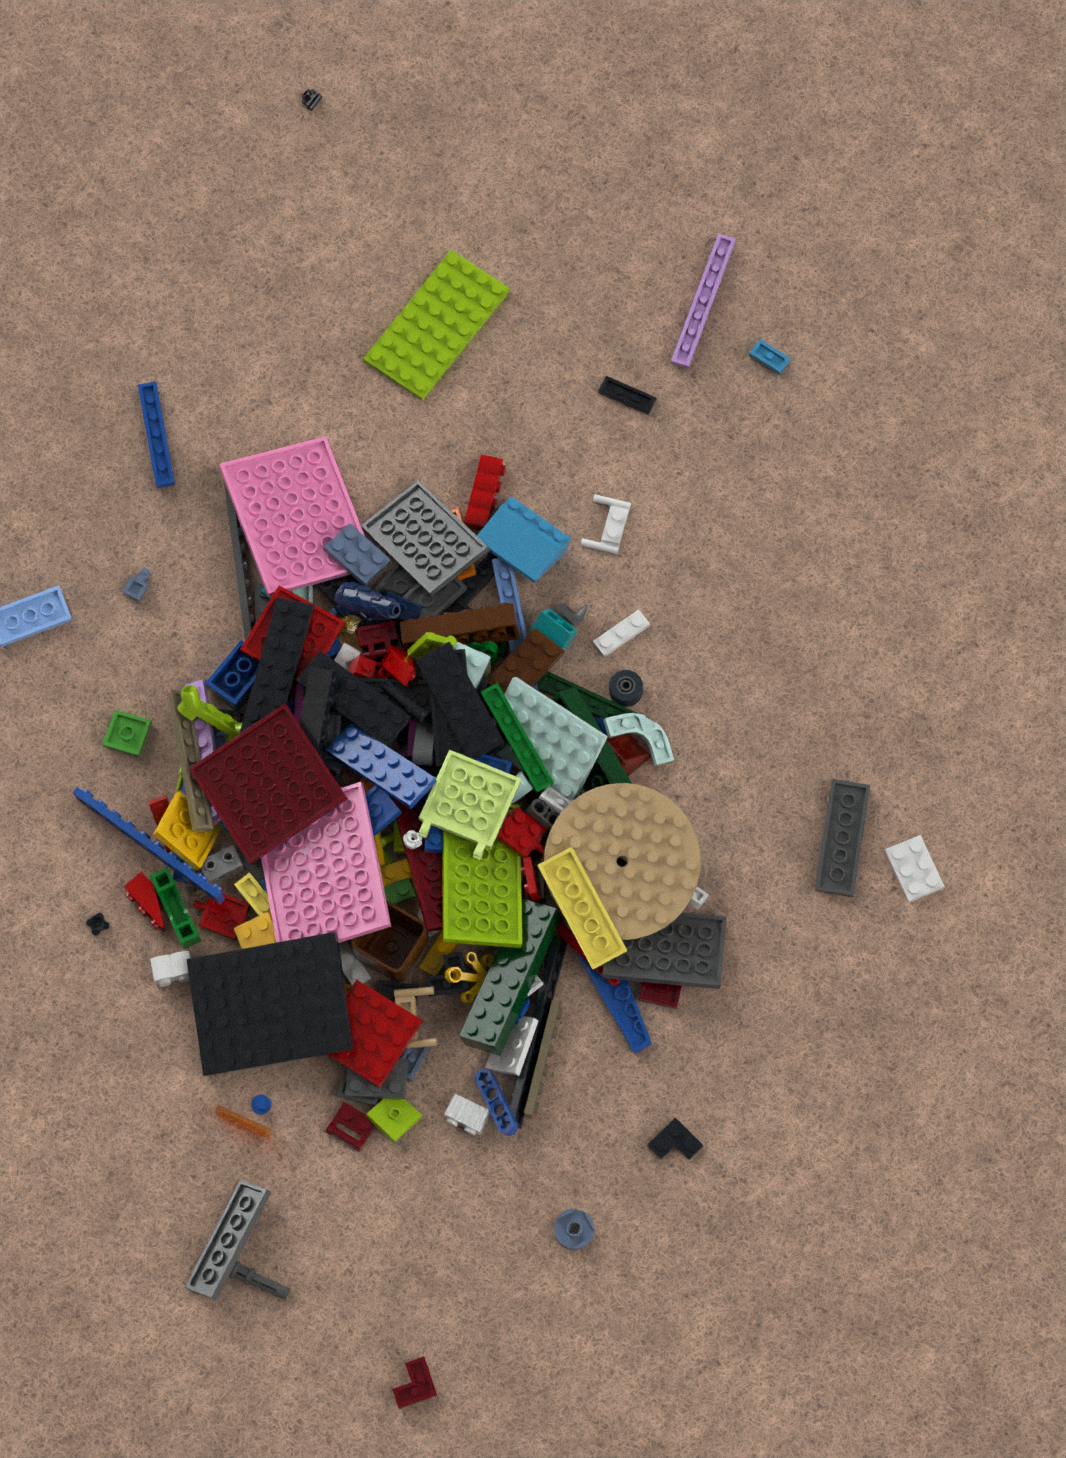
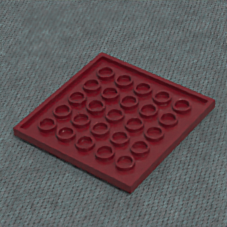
(268, 783)

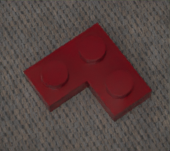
(421, 1384)

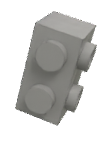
(222, 865)

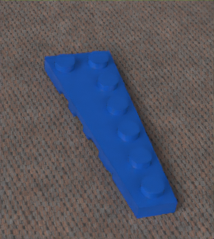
(622, 1008)

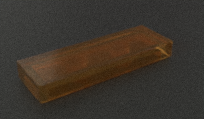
(243, 1122)

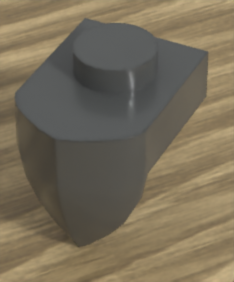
(568, 614)

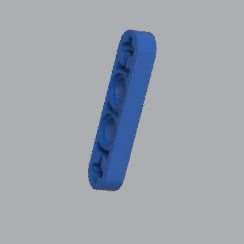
(495, 1102)

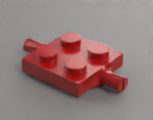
(521, 833)
(223, 917)

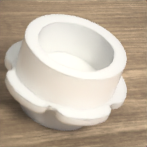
(412, 844)

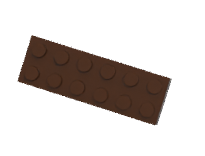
(468, 626)

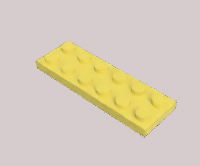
(582, 908)

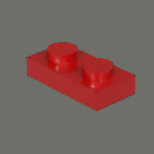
(531, 886)

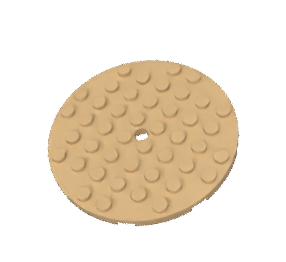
(654, 839)

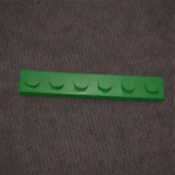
(517, 738)

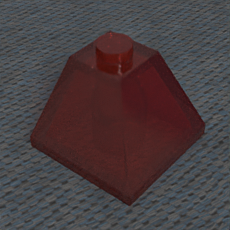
(629, 752)

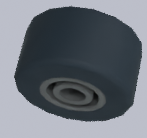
(628, 694)

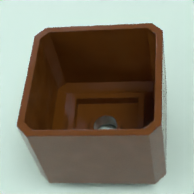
(406, 932)

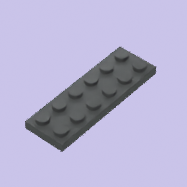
(842, 838)
(228, 1240)

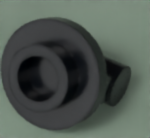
(310, 98)

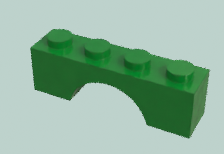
(175, 908)

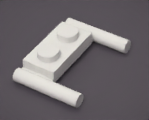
(614, 525)

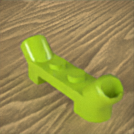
(193, 706)

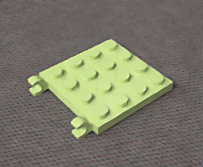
(469, 801)

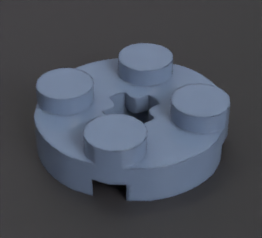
(571, 1240)

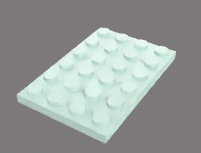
(559, 737)

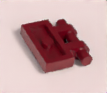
(376, 635)

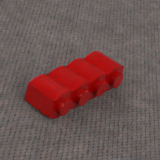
(484, 490)

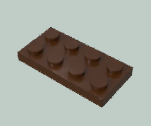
(528, 661)

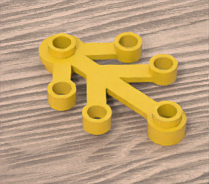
(458, 975)

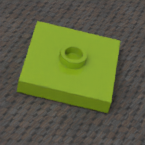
(394, 1117)

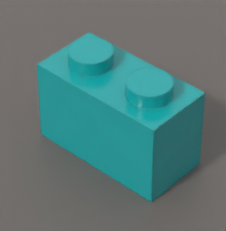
(555, 628)

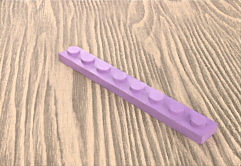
(703, 301)
(205, 738)

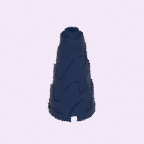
(363, 602)

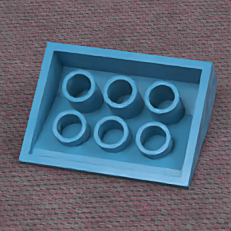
(524, 539)

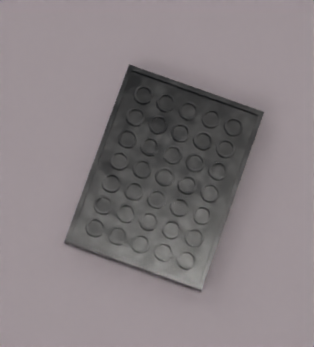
(270, 1004)

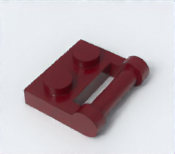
(355, 1121)

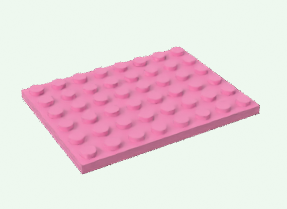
(289, 510)
(328, 876)

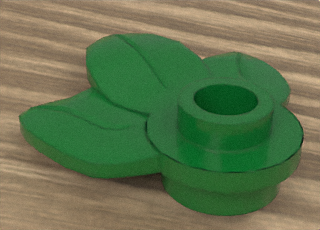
(487, 647)

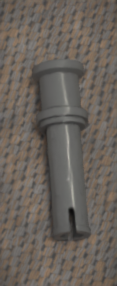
(250, 1277)

